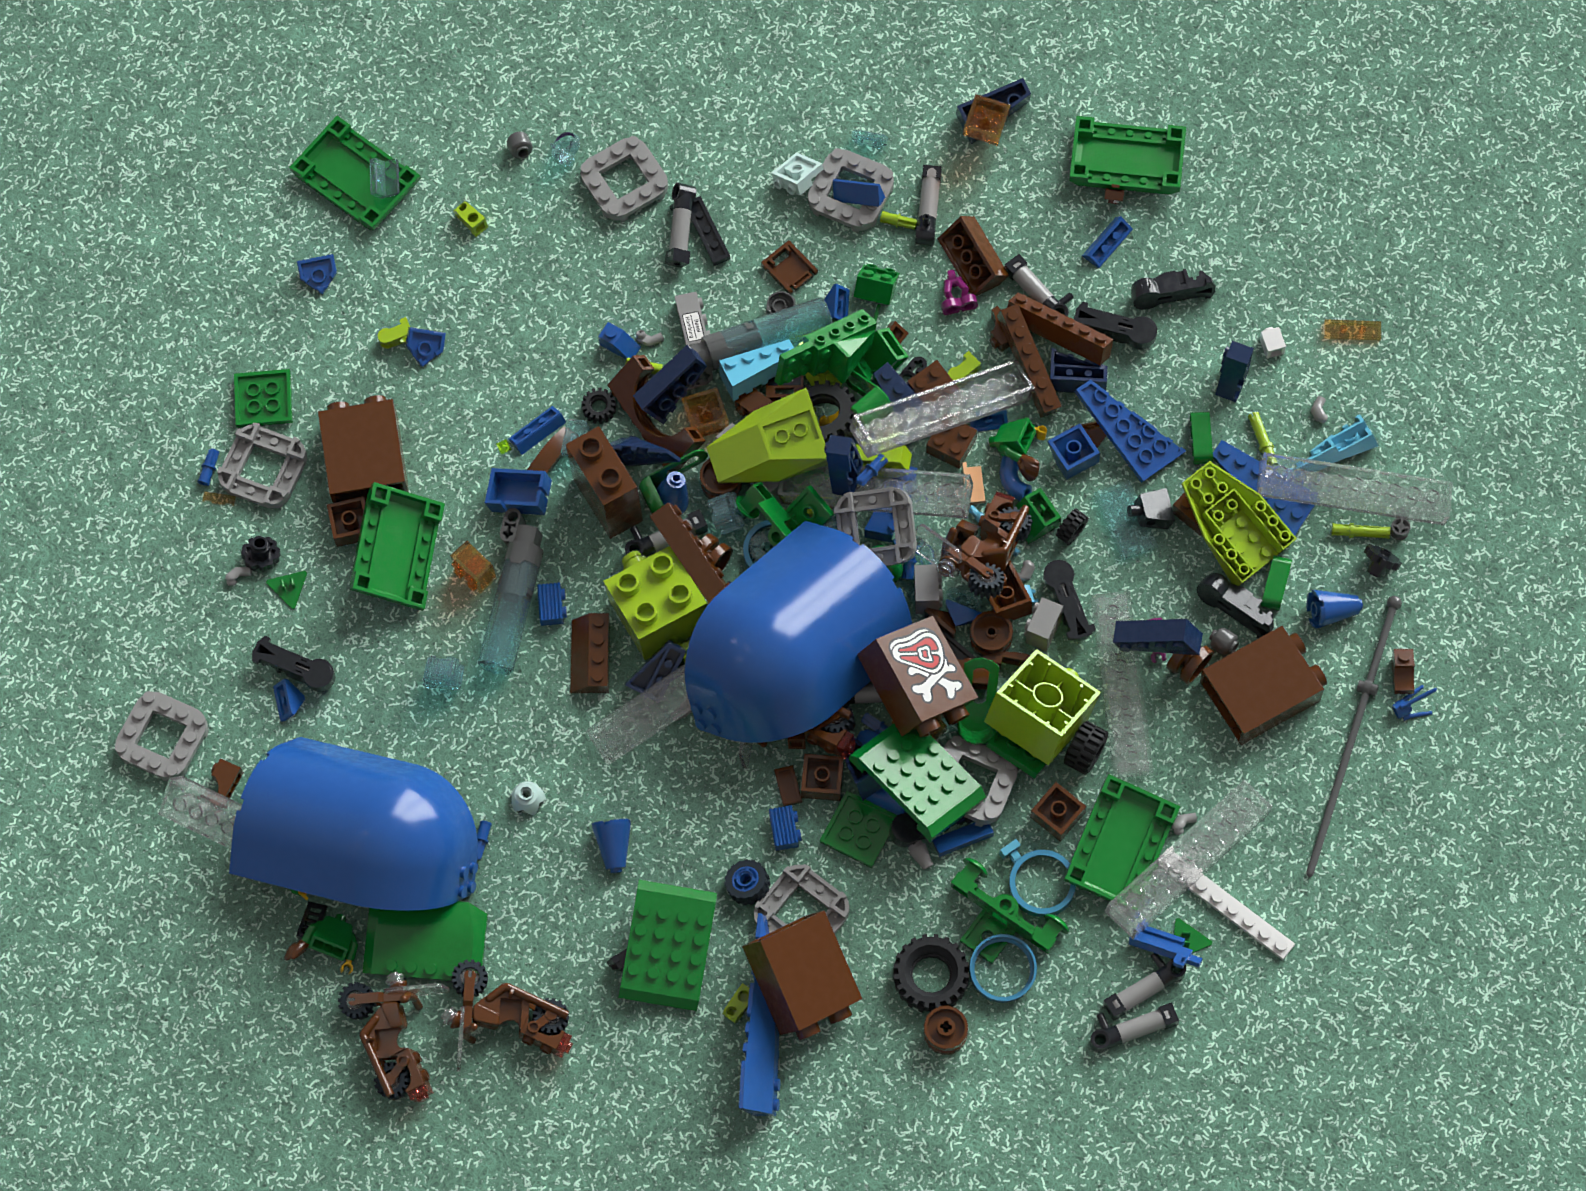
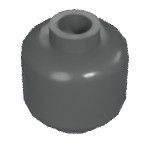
(519, 145)
(1223, 641)

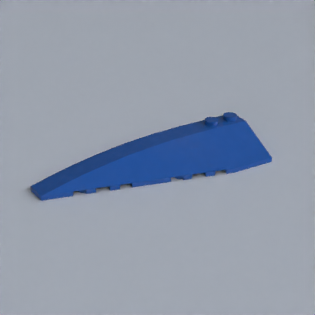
(760, 1070)

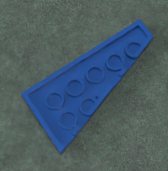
(1133, 437)
(1246, 470)

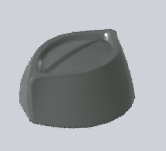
(779, 301)

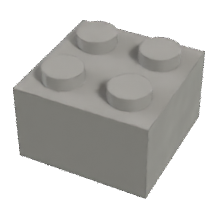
(927, 588)
(1043, 624)

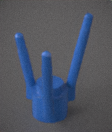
(1403, 707)

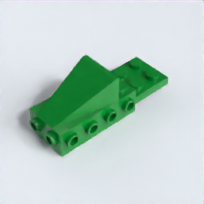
(831, 348)

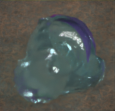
(565, 148)

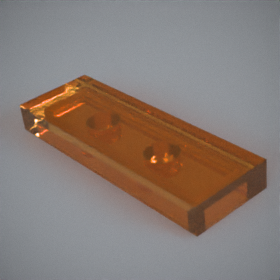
(1352, 329)

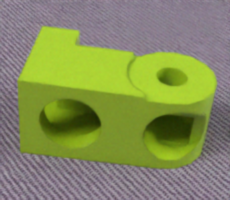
(471, 218)
(394, 336)
(968, 367)
(738, 1004)

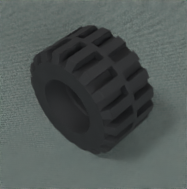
(1085, 747)

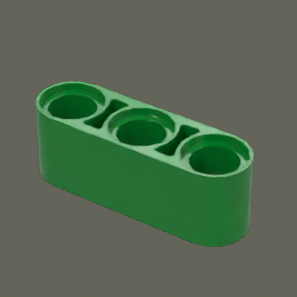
(1202, 437)
(1276, 583)

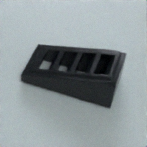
(305, 919)

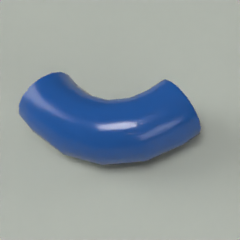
(1011, 481)

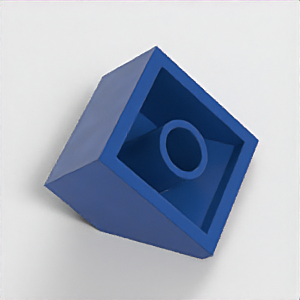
(1074, 451)

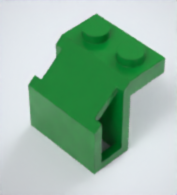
(884, 349)

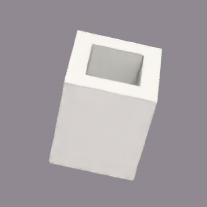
(1272, 342)

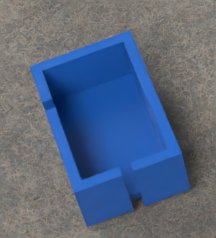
(518, 490)

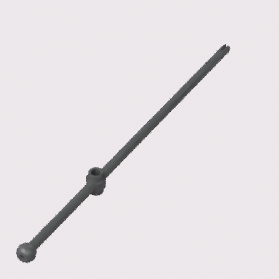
(1367, 688)

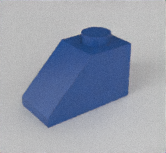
(618, 341)

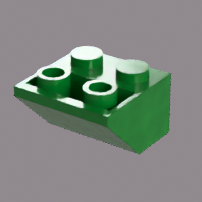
(876, 284)
(1043, 514)

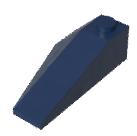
(638, 452)

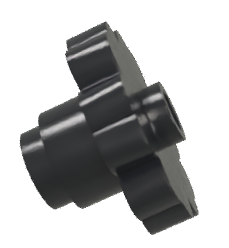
(260, 553)
(1380, 560)

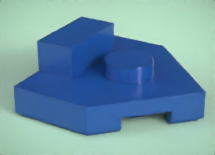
(317, 272)
(424, 344)

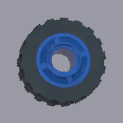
(740, 874)

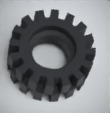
(595, 396)
(1072, 526)

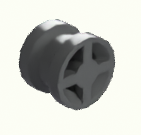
(1402, 525)

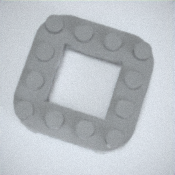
(637, 199)
(840, 212)
(265, 496)
(902, 516)
(184, 750)
(979, 754)
(811, 883)

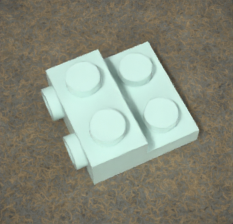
(796, 174)

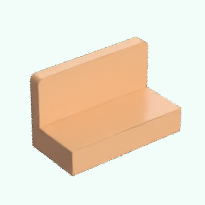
(978, 494)

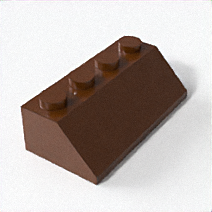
(972, 255)
(1014, 599)
(590, 653)

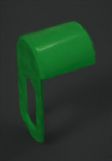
(870, 400)
(650, 482)
(973, 727)

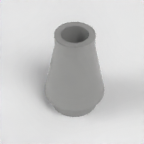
(920, 854)

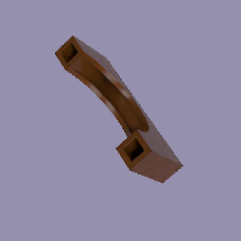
(625, 385)

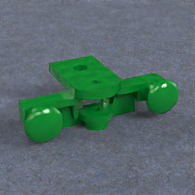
(783, 520)
(1000, 916)

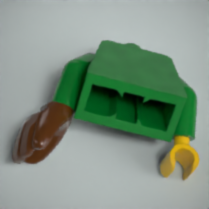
(1014, 441)
(329, 937)

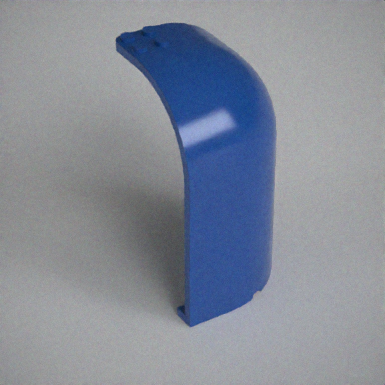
(787, 635)
(354, 829)

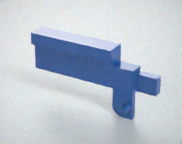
(1166, 945)

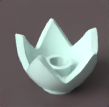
(531, 803)

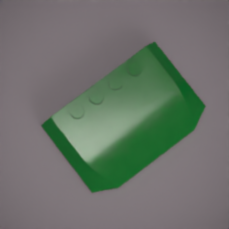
(424, 941)

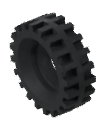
(836, 396)
(931, 948)

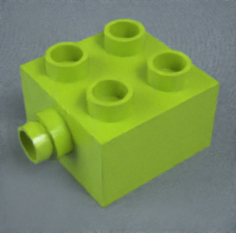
(655, 600)
(1042, 706)

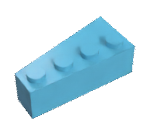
(751, 368)

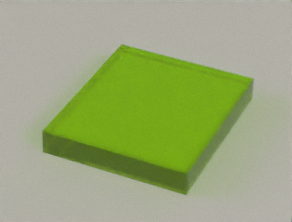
(503, 446)

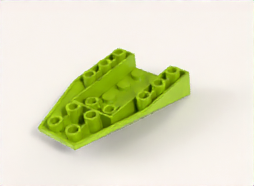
(771, 443)
(1235, 522)

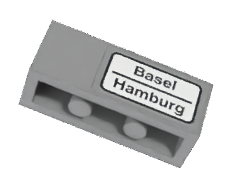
(691, 317)

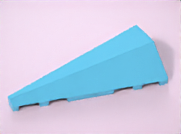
(1345, 443)

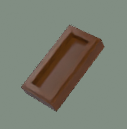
(788, 785)

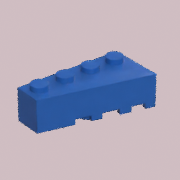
(881, 525)

